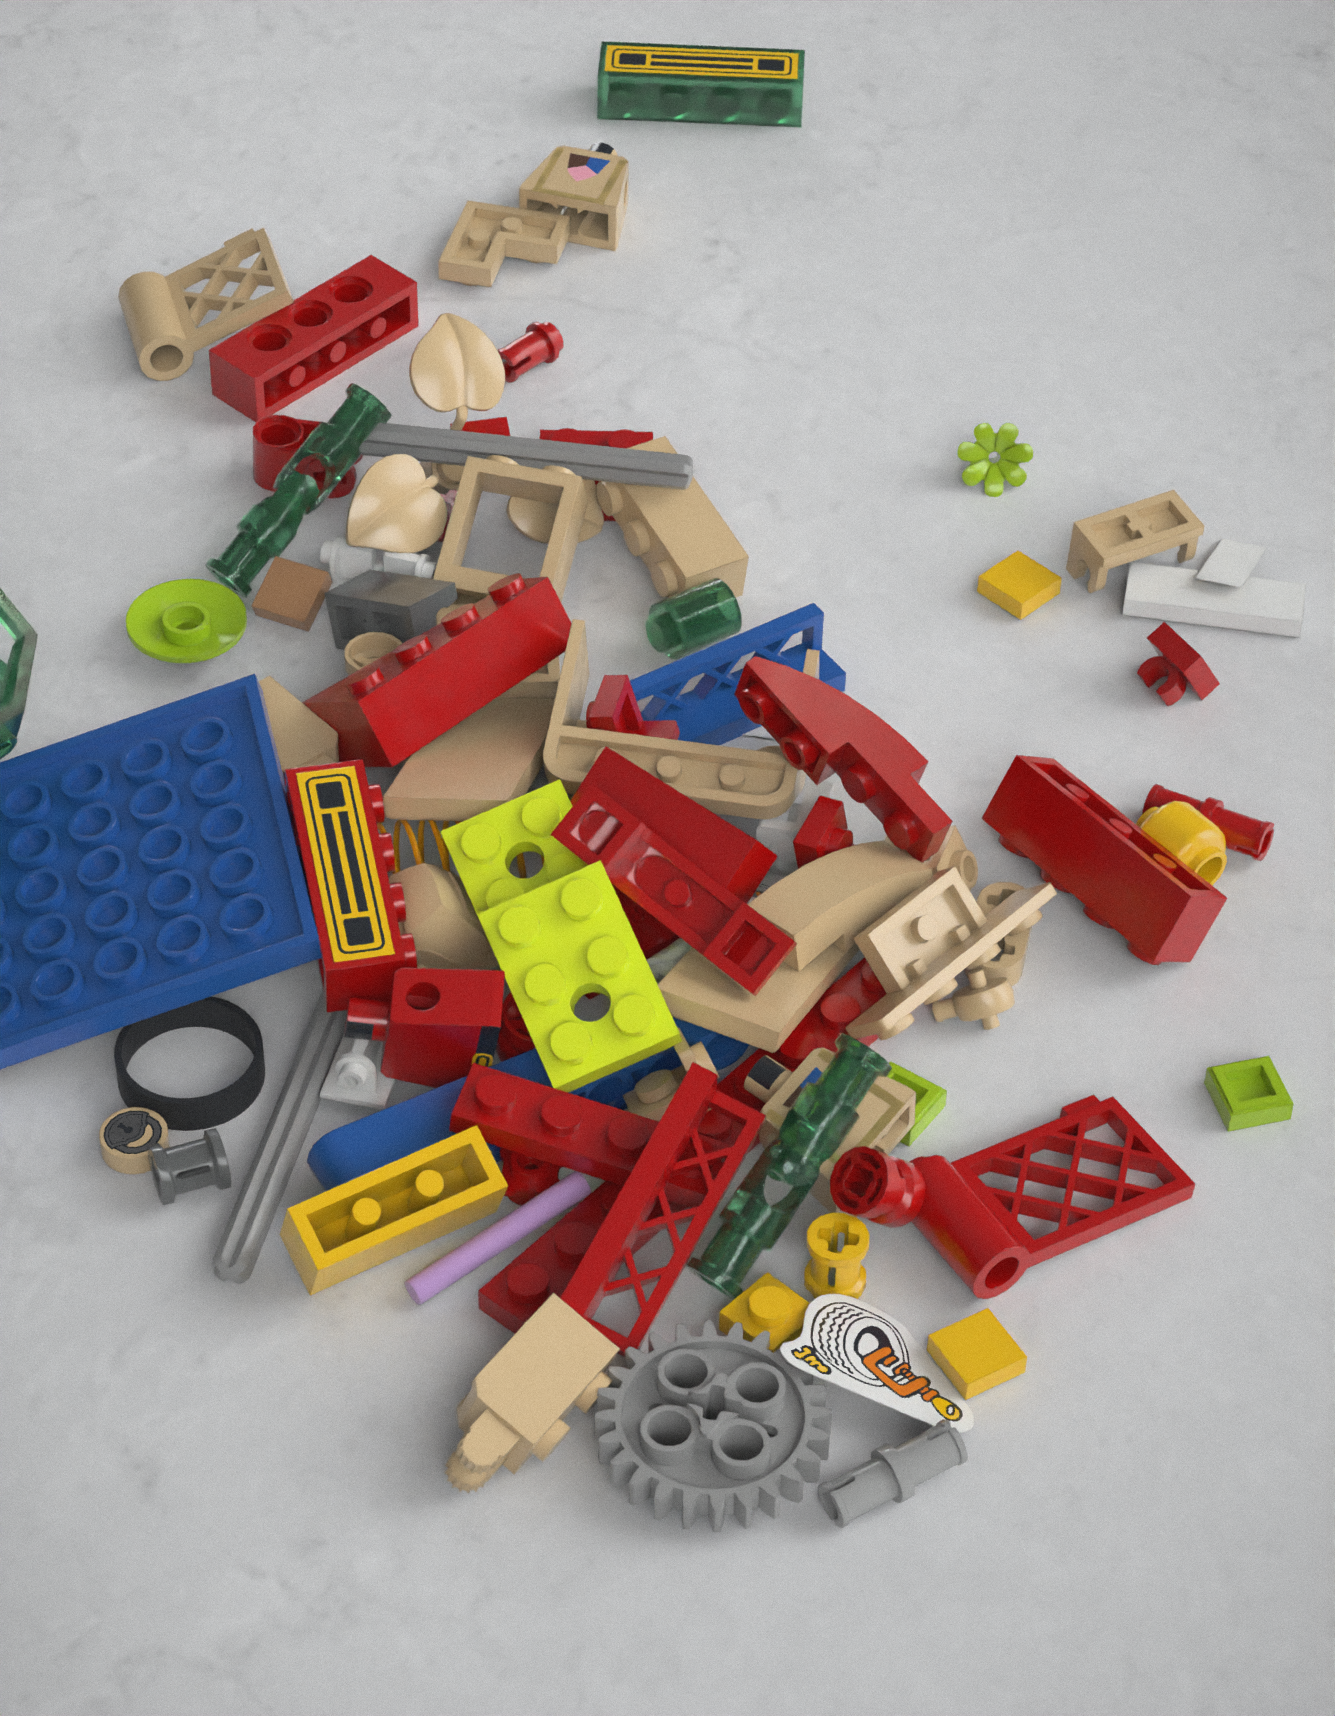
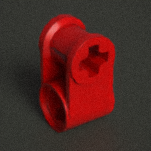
(277, 440)

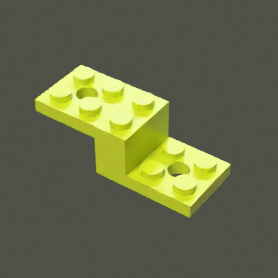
(560, 941)

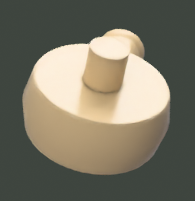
(977, 1001)

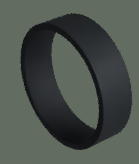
(202, 1111)

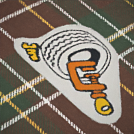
(875, 1358)

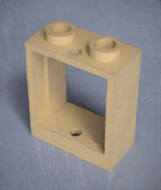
(507, 477)

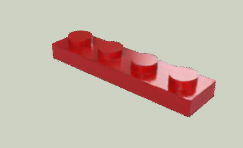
(567, 1130)

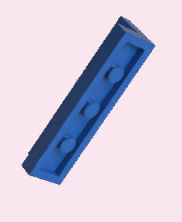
(711, 709)

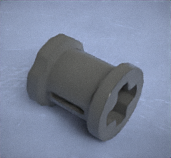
(189, 1166)

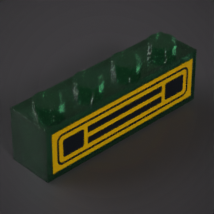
(700, 84)

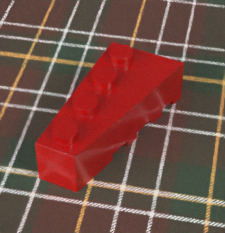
(445, 672)

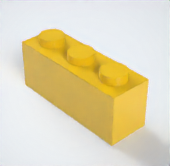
(392, 1210)

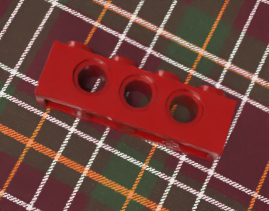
(314, 338)

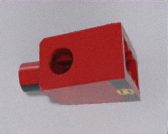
(433, 1023)

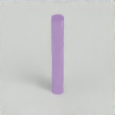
(497, 1237)

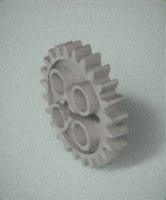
(714, 1409)

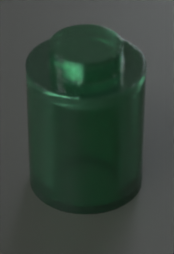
(693, 619)

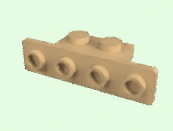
(930, 941)

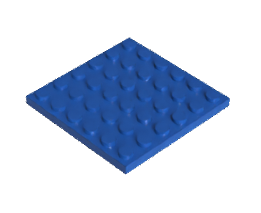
(146, 870)

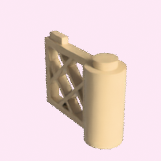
(166, 317)

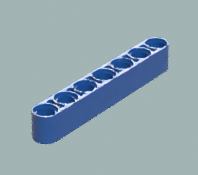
(426, 1118)

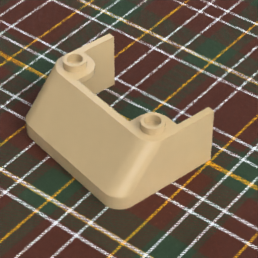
(715, 776)

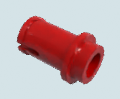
(538, 345)

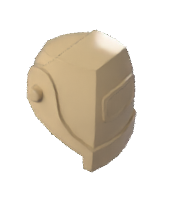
(442, 920)

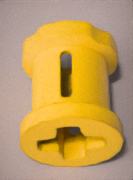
(822, 1246)

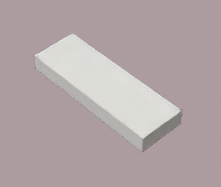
(1180, 597)

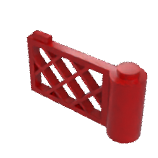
(974, 1222)

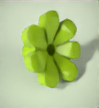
(998, 469)

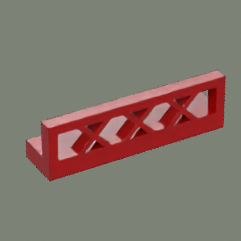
(640, 1194)

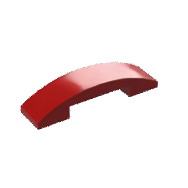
(674, 890)

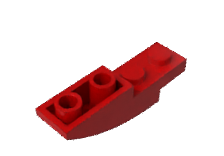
(833, 734)

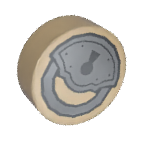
(126, 1139)

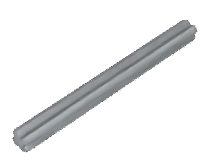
(584, 460)
(279, 1147)

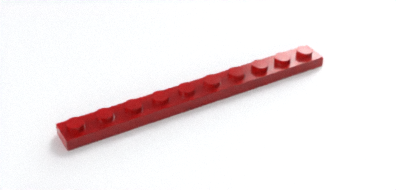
(555, 1256)

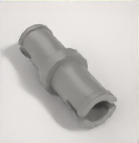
(892, 1473)

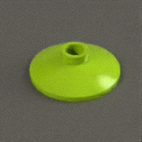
(186, 620)

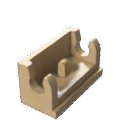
(1132, 534)

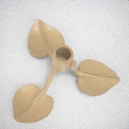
(398, 497)

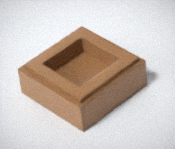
(291, 593)

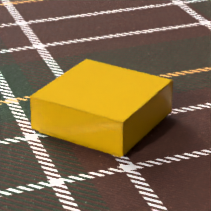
(1019, 584)
(976, 1353)

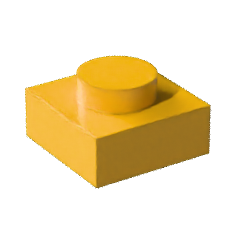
(766, 1307)

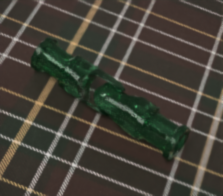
(275, 520)
(806, 1139)

